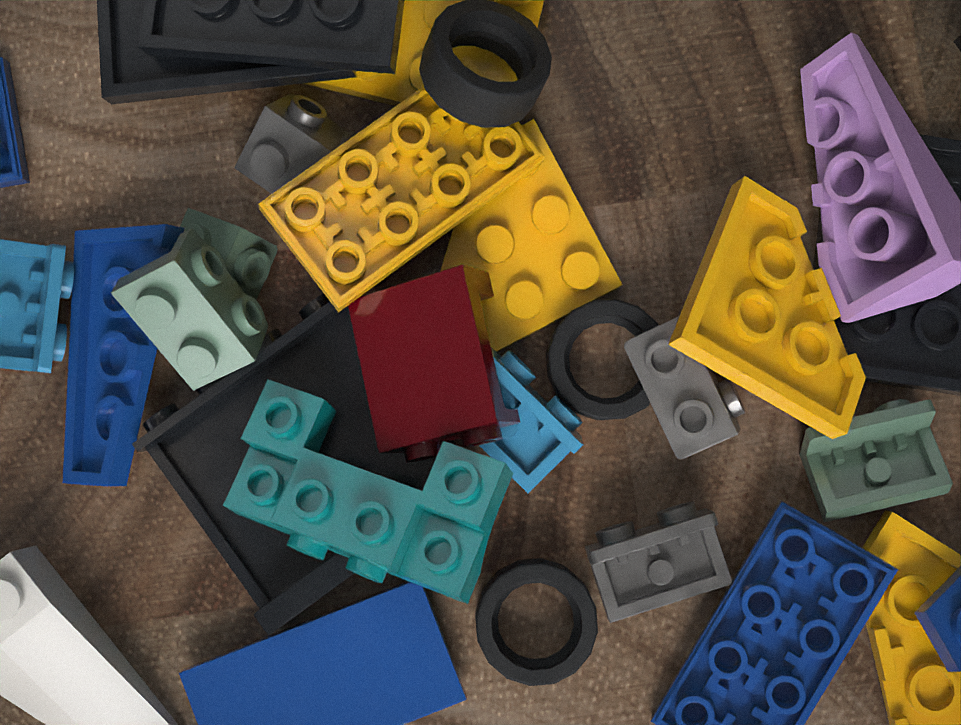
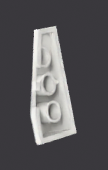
(59, 658)

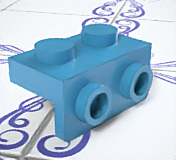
(30, 293)
(545, 428)

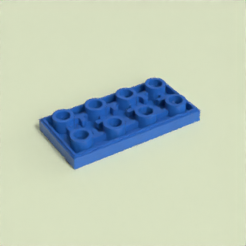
(778, 628)
(348, 667)

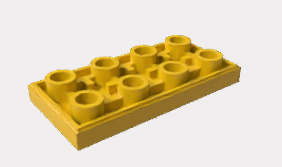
(394, 192)

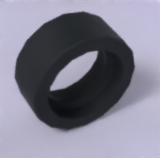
(496, 30)
(558, 362)
(540, 670)

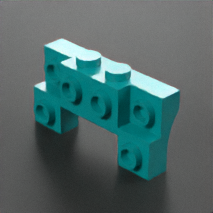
(377, 523)

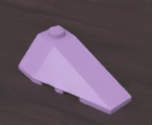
(879, 191)

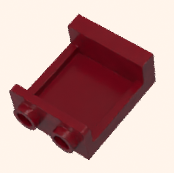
(430, 364)

